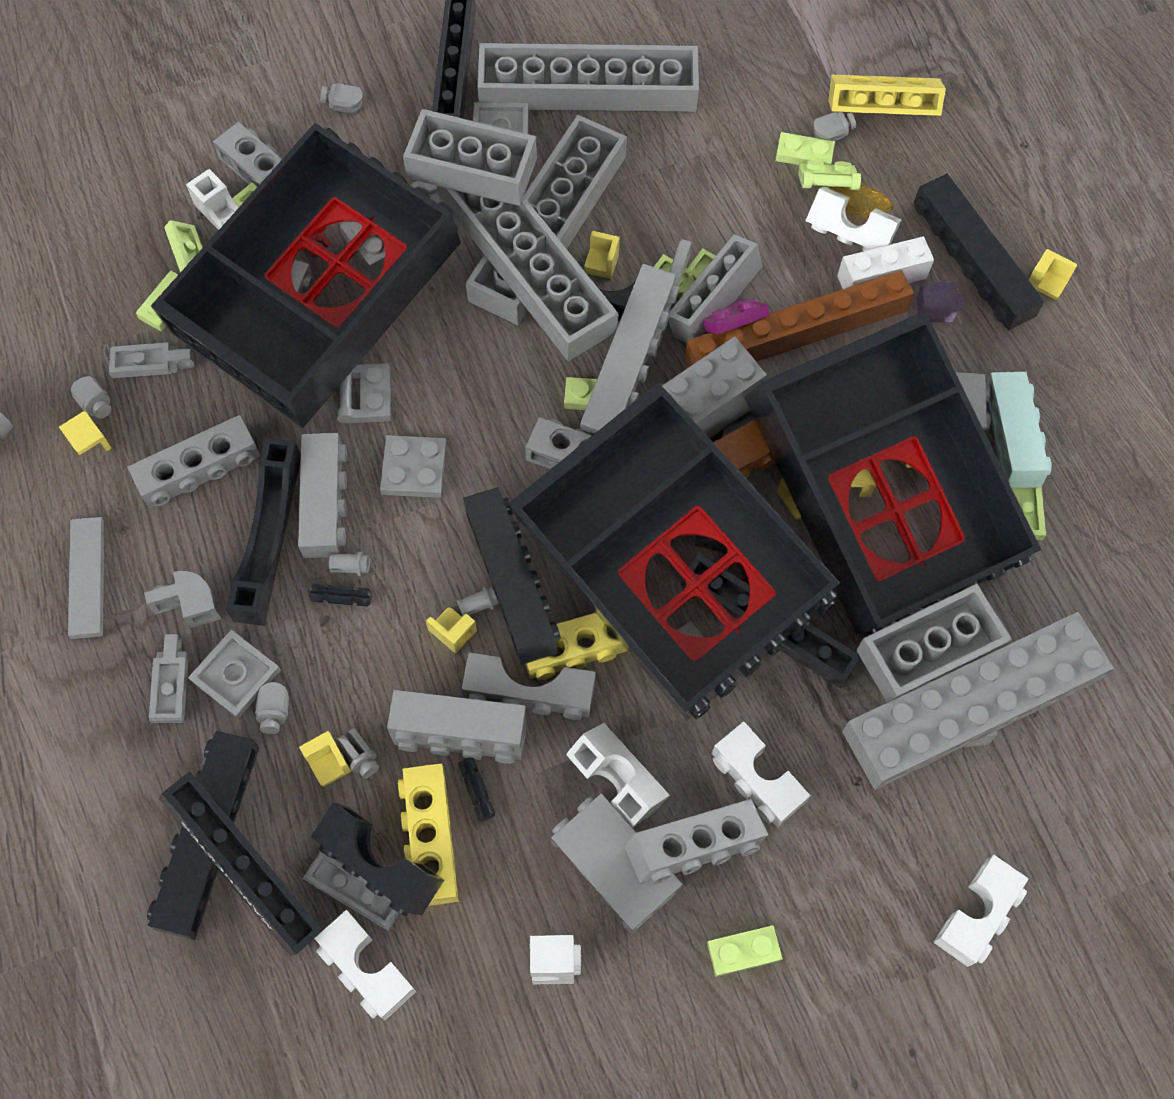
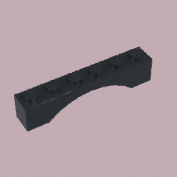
(255, 578)

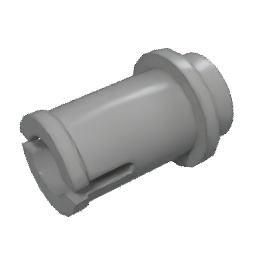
(349, 563)
(478, 602)

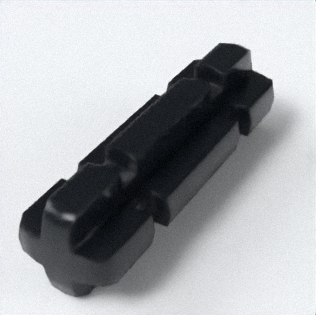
(340, 595)
(476, 789)

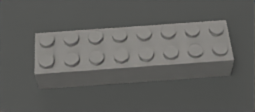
(590, 76)
(562, 197)
(537, 270)
(976, 700)

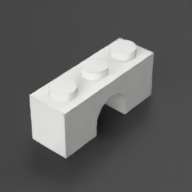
(212, 198)
(829, 215)
(909, 256)
(605, 755)
(774, 798)
(999, 889)
(554, 959)
(382, 990)

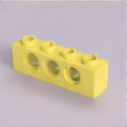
(886, 95)
(575, 656)
(430, 782)

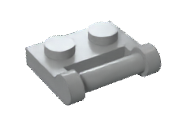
(374, 395)

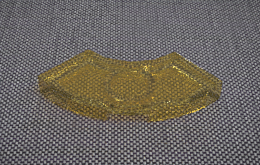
(864, 200)

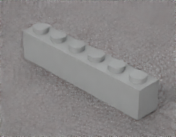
(631, 347)

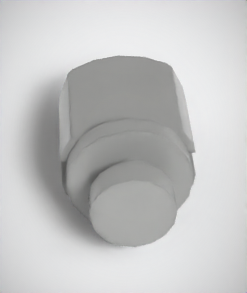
(342, 98)
(834, 126)
(91, 397)
(272, 707)
(358, 754)

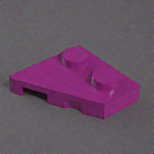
(735, 315)

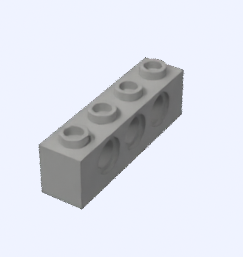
(246, 154)
(546, 436)
(178, 458)
(737, 820)

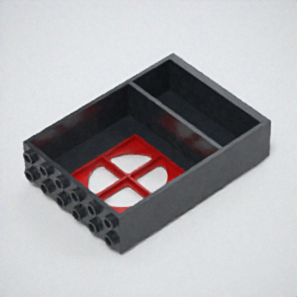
(239, 292)
(905, 404)
(626, 500)

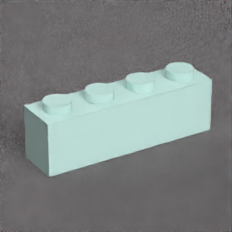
(1017, 430)

